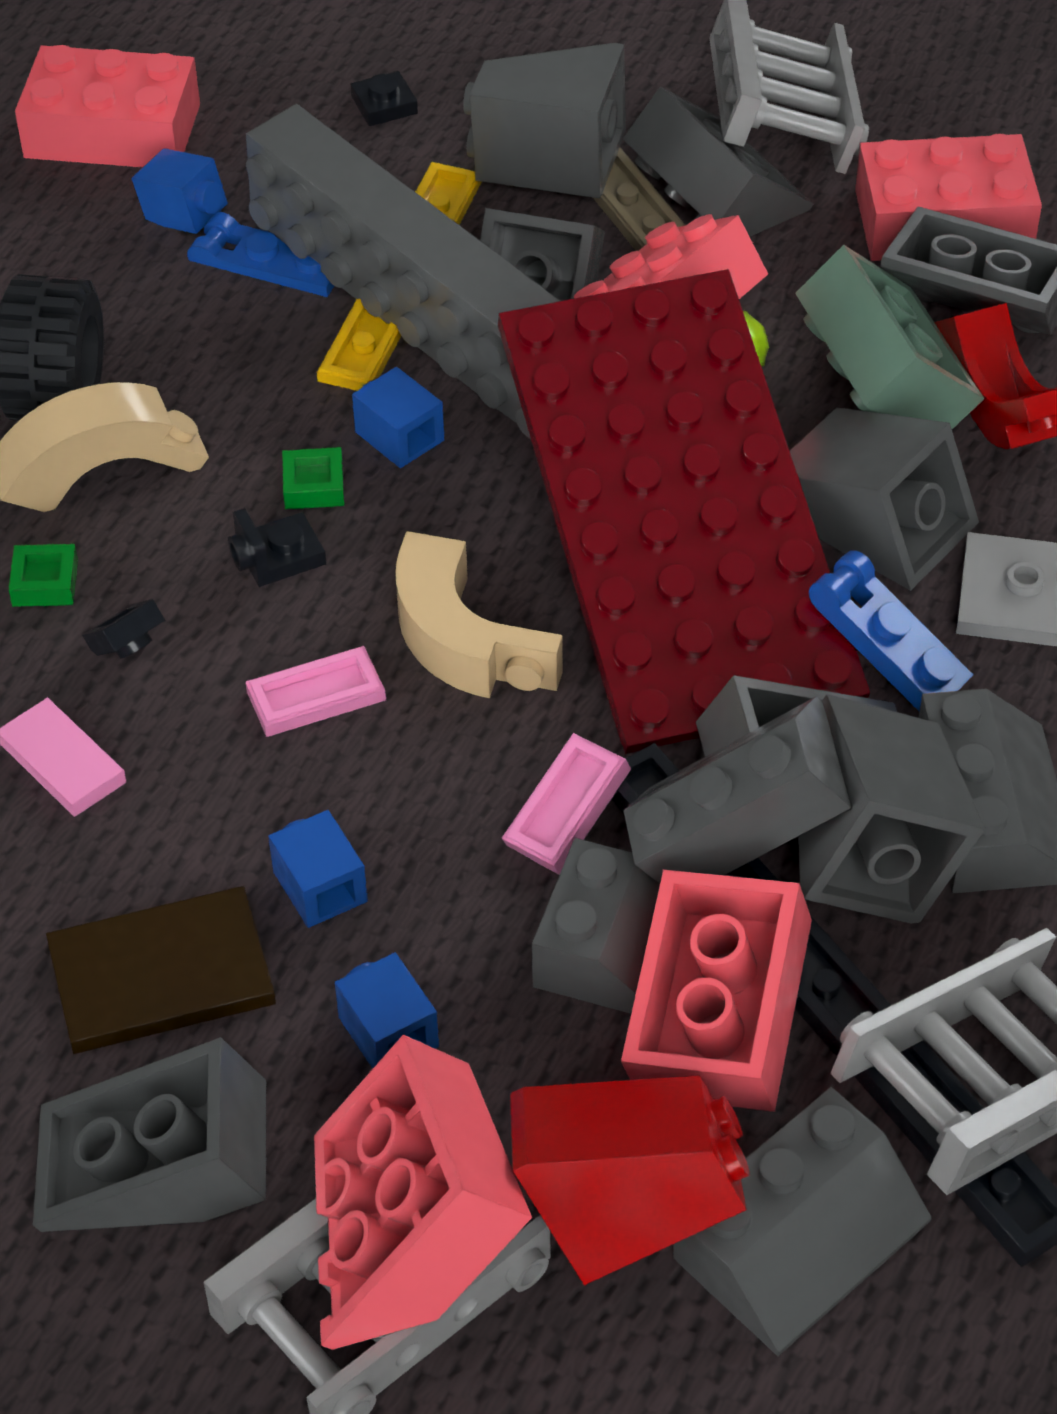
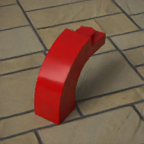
(1014, 404)

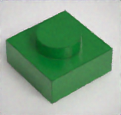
(313, 478)
(43, 575)

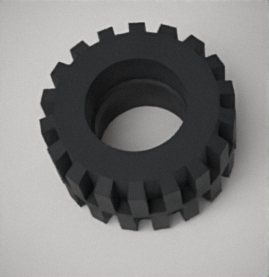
(48, 340)

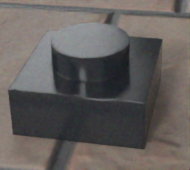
(384, 98)
(126, 630)

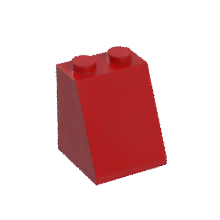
(626, 1165)

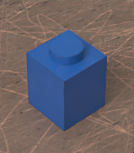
(179, 190)
(398, 417)
(318, 868)
(382, 1004)

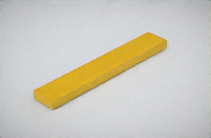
(366, 340)

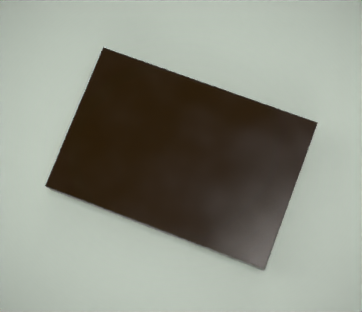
(160, 969)

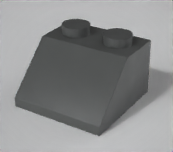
(547, 250)
(595, 927)

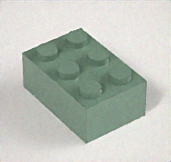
(885, 342)

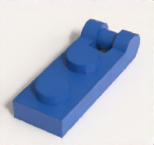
(256, 255)
(885, 630)

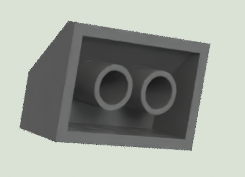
(705, 172)
(976, 268)
(1011, 784)
(741, 798)
(818, 1221)

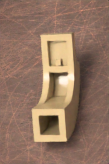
(89, 428)
(454, 640)

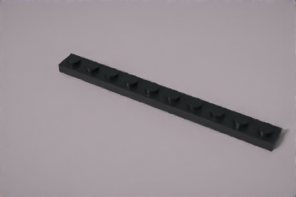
(1010, 1200)

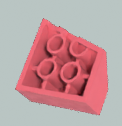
(410, 1194)

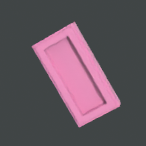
(315, 691)
(61, 757)
(566, 802)

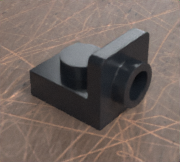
(275, 548)

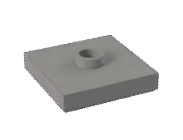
(1009, 589)

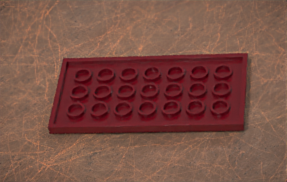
(674, 500)

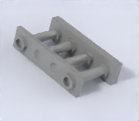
(745, 92)
(1015, 1115)
(254, 1282)

